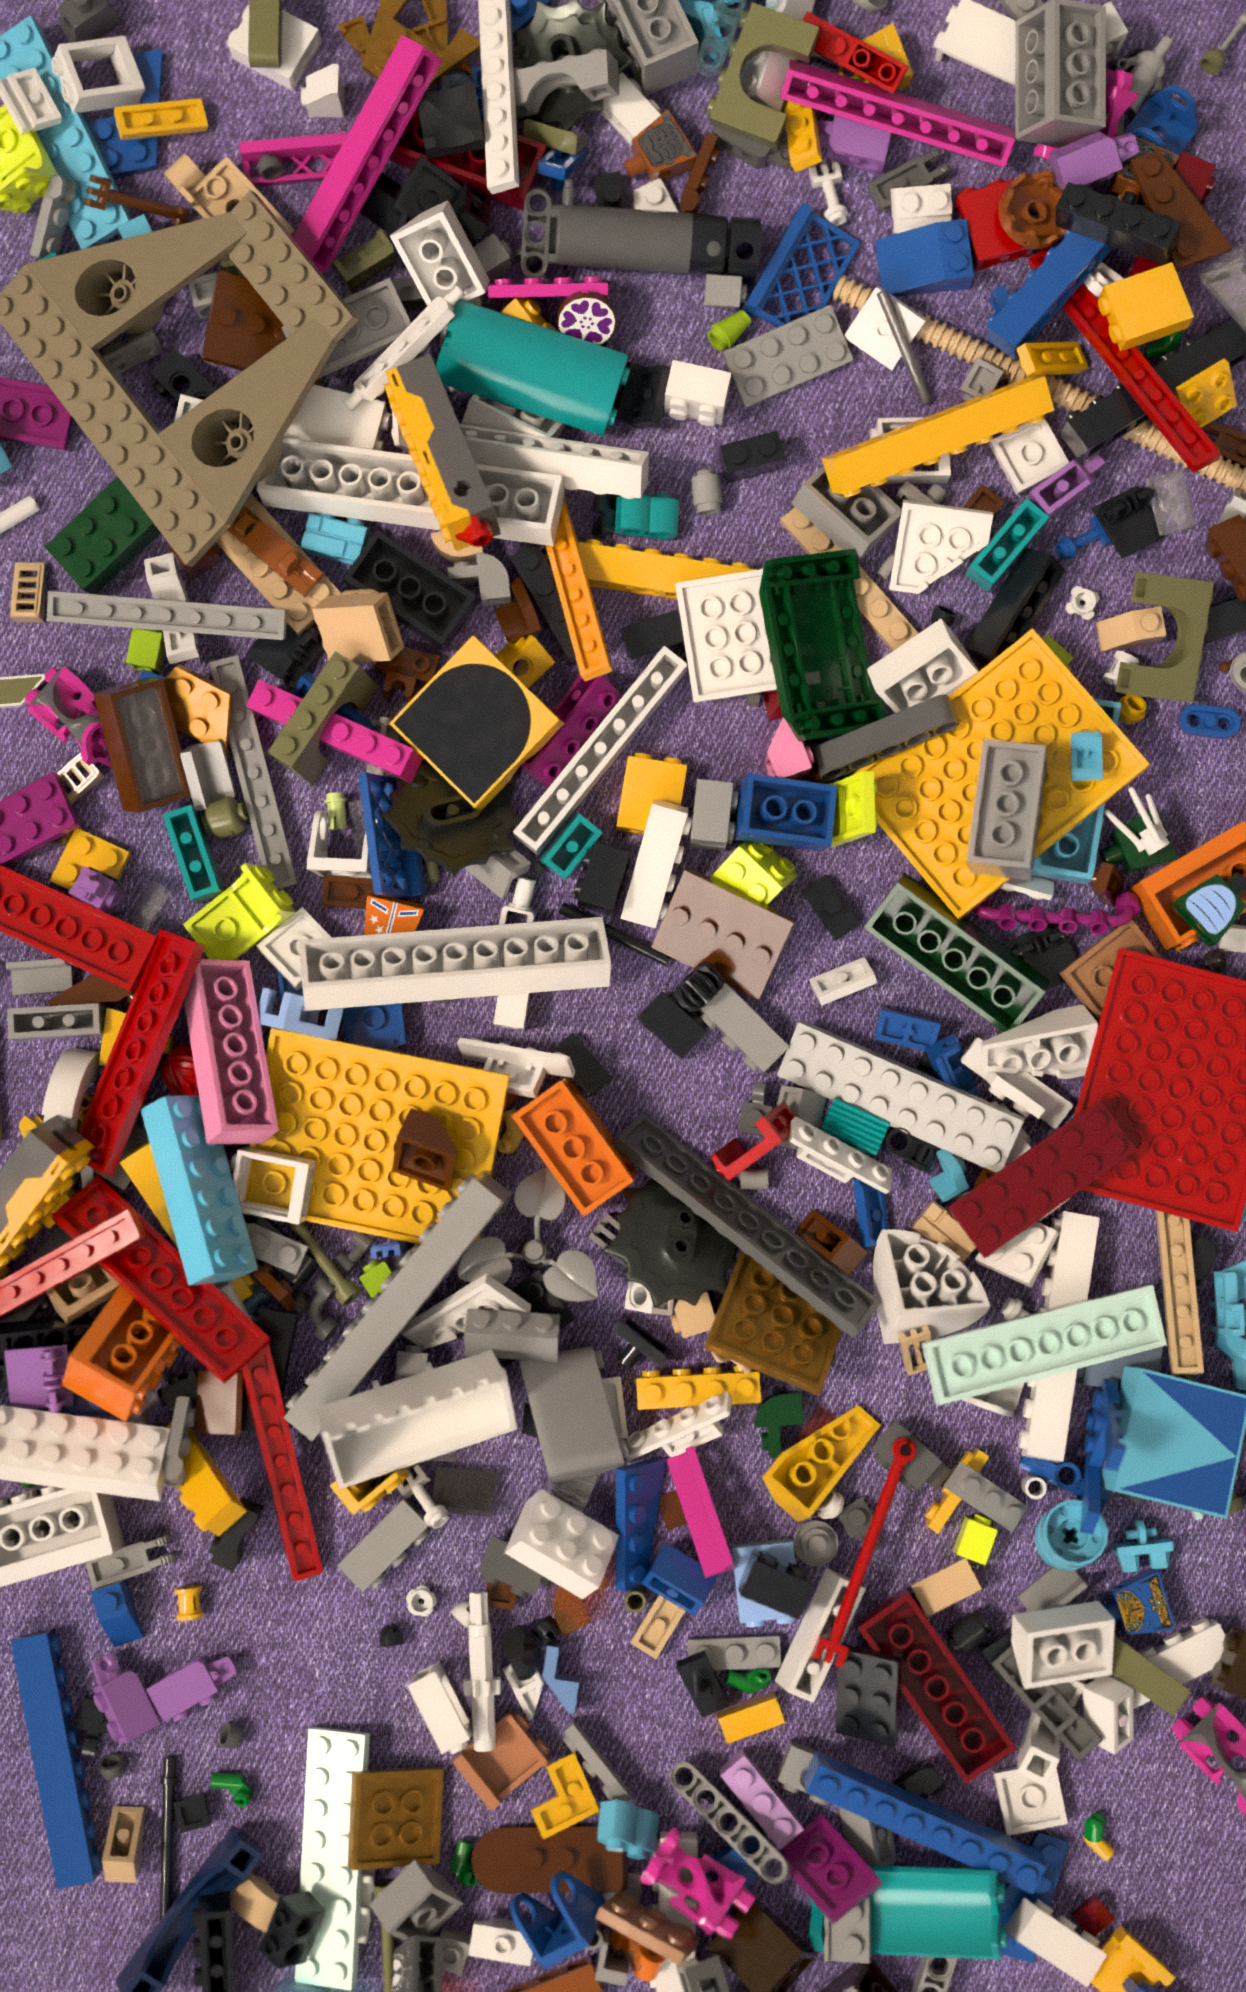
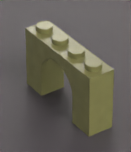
(761, 32)
(1178, 673)
(299, 740)

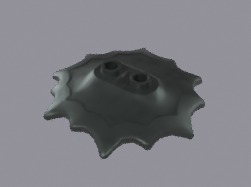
(562, 32)
(444, 825)
(648, 1244)

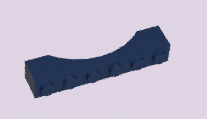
(221, 1873)

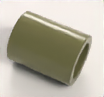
(635, 1607)

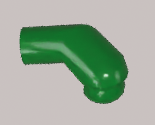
(749, 1682)
(461, 1864)

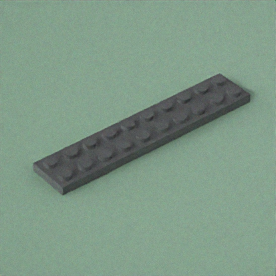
(747, 1224)

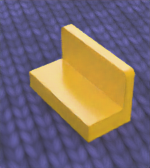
(750, 1717)

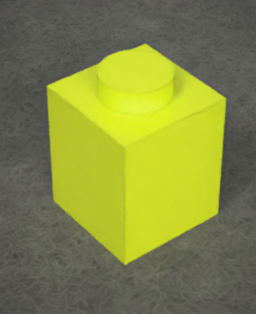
(975, 1539)

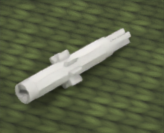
(481, 1684)

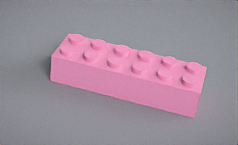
(229, 1054)

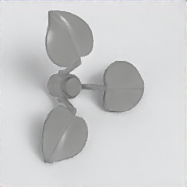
(568, 1278)

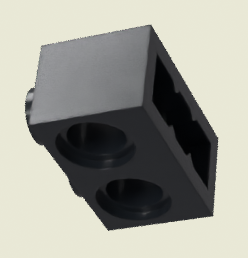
(292, 1929)

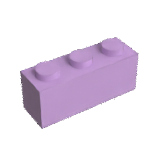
(761, 1799)

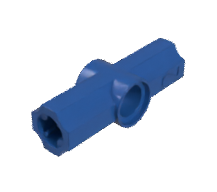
(1049, 1471)

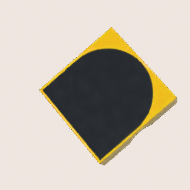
(476, 723)

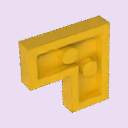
(89, 852)
(573, 1798)

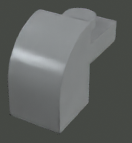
(489, 575)

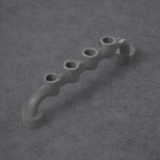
(325, 1287)

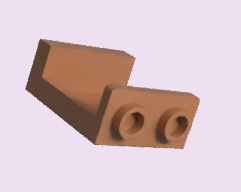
(501, 1770)

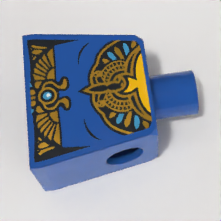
(1141, 1604)

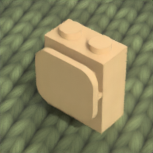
(359, 626)

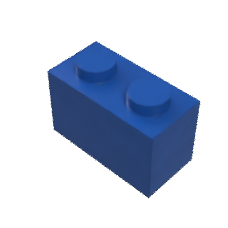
(678, 1579)

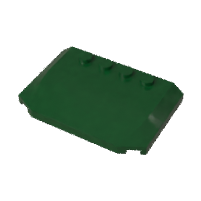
(818, 644)

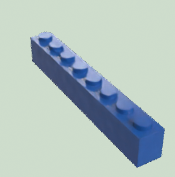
(56, 1758)
(924, 1821)

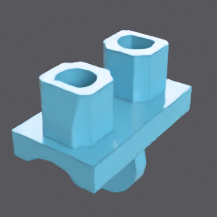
(1156, 1548)

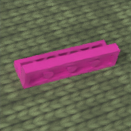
(293, 150)
(700, 1513)

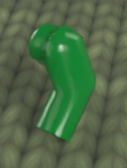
(1166, 345)
(236, 1784)

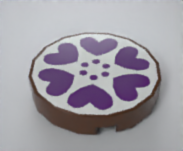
(587, 317)

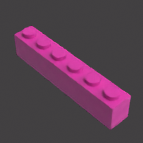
(341, 734)

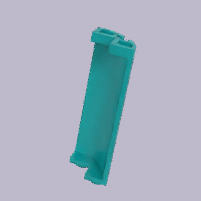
(531, 367)
(931, 1913)

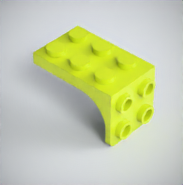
(23, 166)
(854, 808)
(756, 871)
(241, 915)

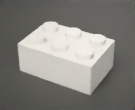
(562, 1544)

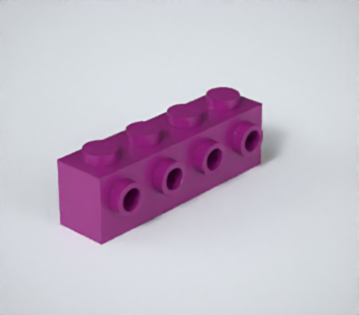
(582, 712)

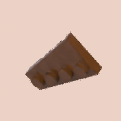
(1168, 195)

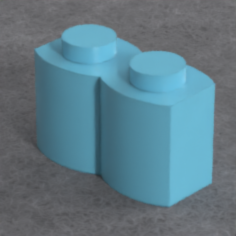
(628, 1828)

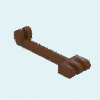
(105, 194)

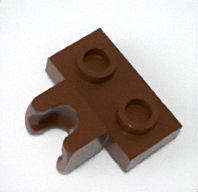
(406, 671)

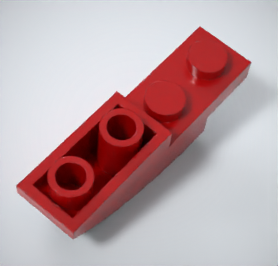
(857, 56)

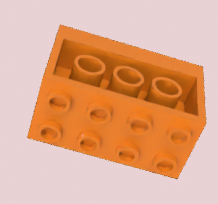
(1218, 856)
(575, 1146)
(121, 1357)

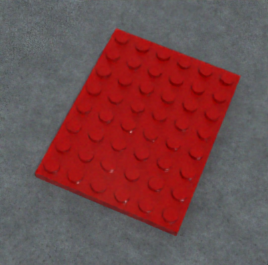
(1176, 1085)

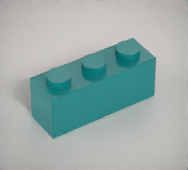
(1007, 545)
(193, 854)

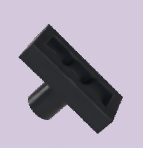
(610, 190)
(830, 907)
(639, 1343)
(703, 1683)

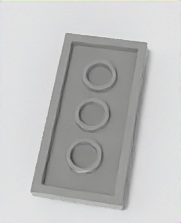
(379, 325)
(787, 356)

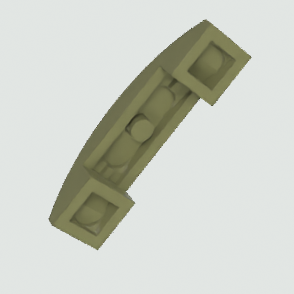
(1148, 1678)

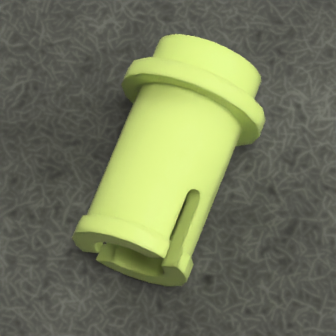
(336, 811)

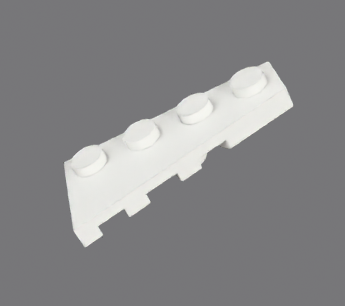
(448, 1317)

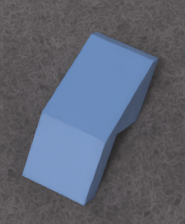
(563, 1686)

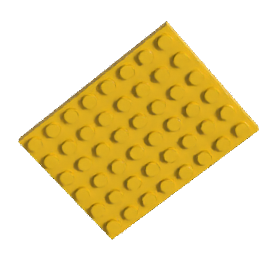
(931, 788)
(345, 1112)

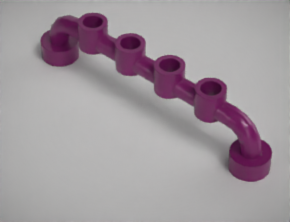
(1126, 907)

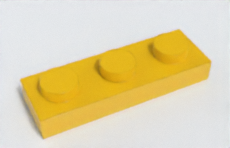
(160, 119)
(802, 136)
(1052, 358)
(939, 1512)

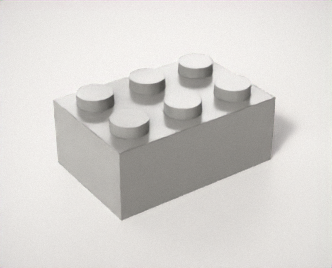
(850, 521)

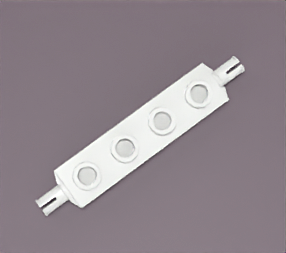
(405, 347)

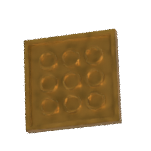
(772, 1329)

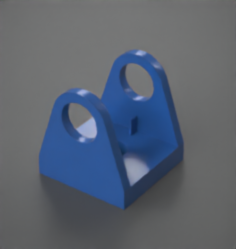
(1168, 116)
(564, 1934)

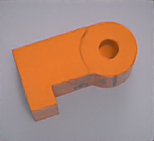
(643, 1960)

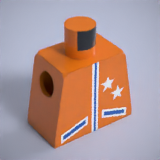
(390, 915)

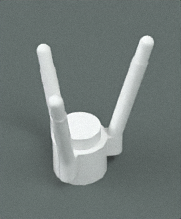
(1154, 836)

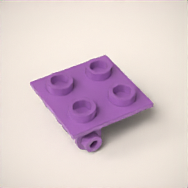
(37, 1377)

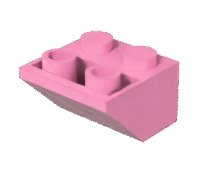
(788, 756)

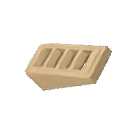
(28, 615)
(86, 783)

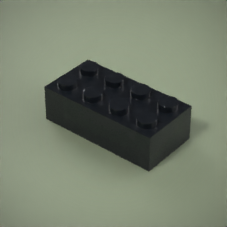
(417, 591)

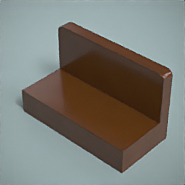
(518, 617)

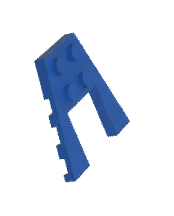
(138, 154)
(366, 1025)
(1100, 1443)

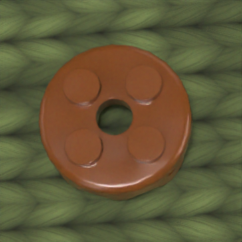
(1040, 194)

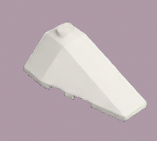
(1049, 1044)

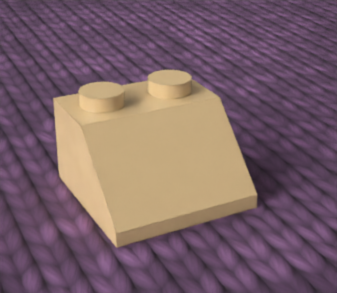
(82, 1293)

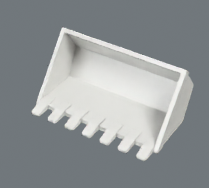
(416, 1418)

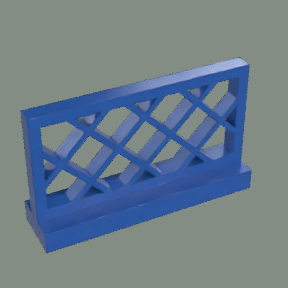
(784, 254)
(405, 874)

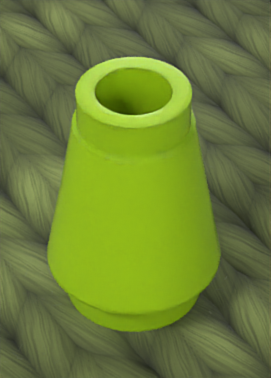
(727, 331)

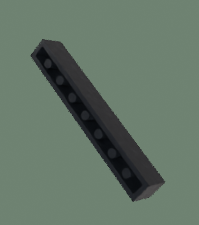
(1119, 413)

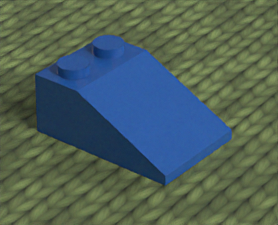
(926, 259)

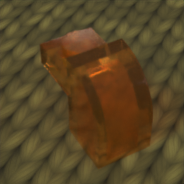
(571, 1610)

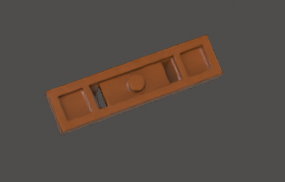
(275, 552)

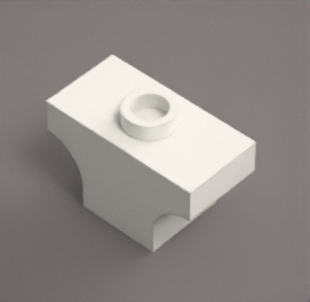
(499, 1941)

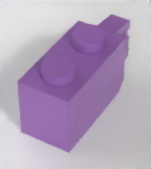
(854, 143)
(1092, 158)
(1066, 485)
(97, 891)
(190, 1685)
(122, 1700)

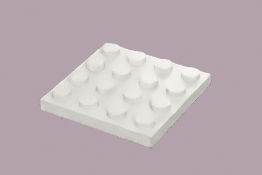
(725, 636)

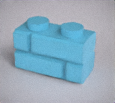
(334, 538)

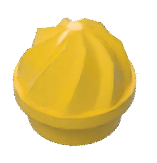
(1132, 709)

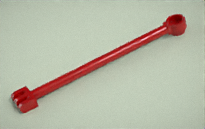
(833, 1644)

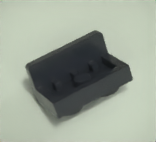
(643, 395)

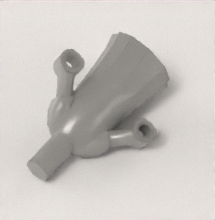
(1147, 71)

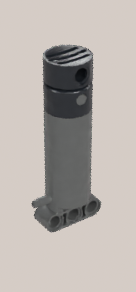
(638, 239)

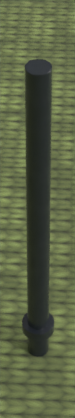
(168, 1780)

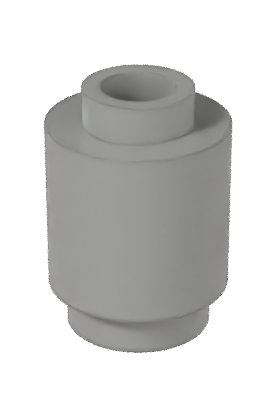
(707, 492)

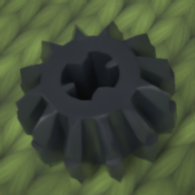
(699, 987)

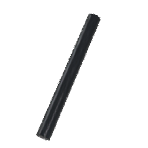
(619, 936)

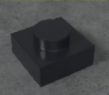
(192, 1812)

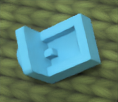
(1086, 756)
(952, 1180)

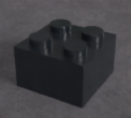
(603, 879)
(775, 1585)

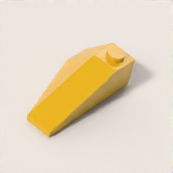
(813, 1466)

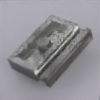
(465, 1490)

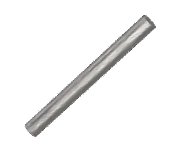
(904, 346)

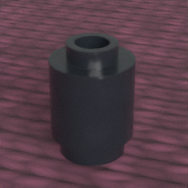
(968, 1632)

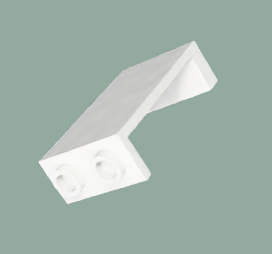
(979, 39)
(329, 421)

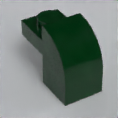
(777, 1411)

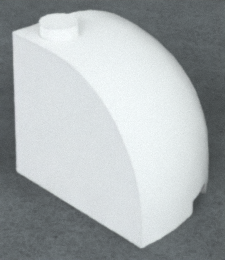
(923, 1286)

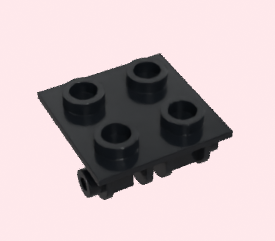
(1129, 520)
(288, 657)
(1045, 951)

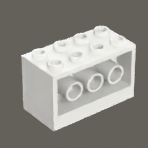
(68, 1540)

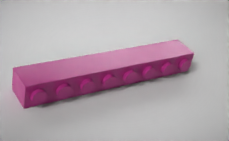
(897, 113)
(365, 151)

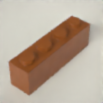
(573, 1977)

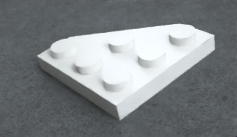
(934, 542)

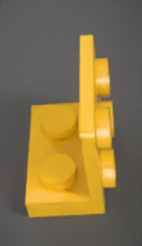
(1208, 393)
(364, 1496)
(1125, 1958)

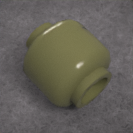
(225, 818)

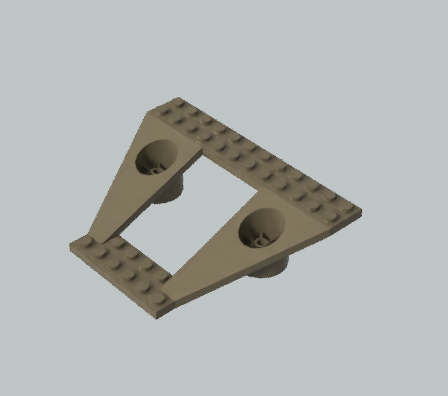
(179, 476)

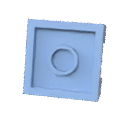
(295, 1018)

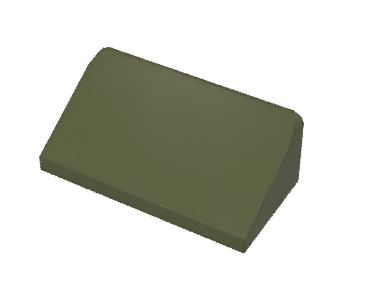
(554, 137)

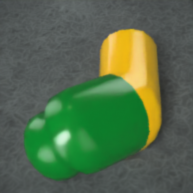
(1094, 1836)

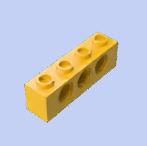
(532, 659)

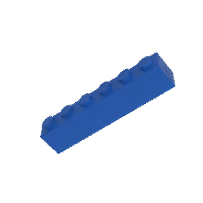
(1045, 292)

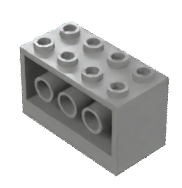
(657, 39)
(1060, 72)
(1007, 809)

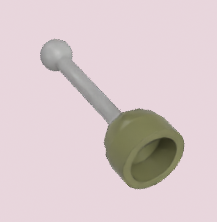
(1214, 59)

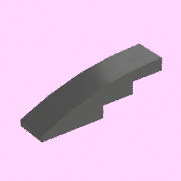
(1051, 1708)

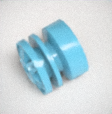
(1083, 1547)

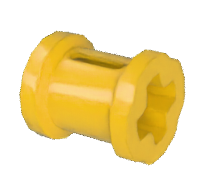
(189, 1602)

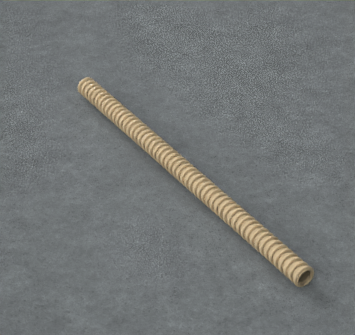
(1060, 393)

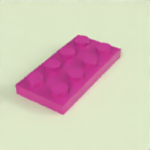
(536, 289)

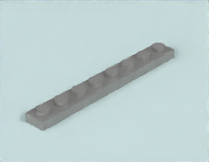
(167, 615)
(255, 776)

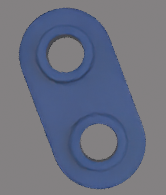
(1208, 721)

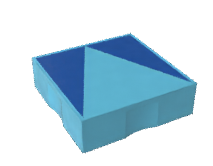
(1178, 1442)

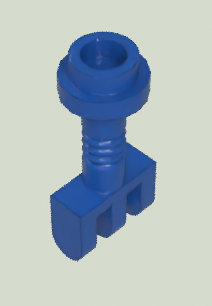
(1067, 547)

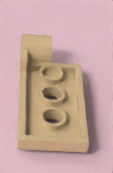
(217, 190)

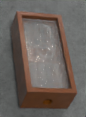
(142, 744)

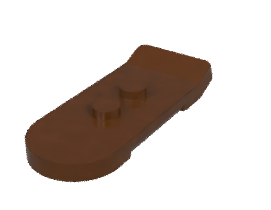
(525, 1862)

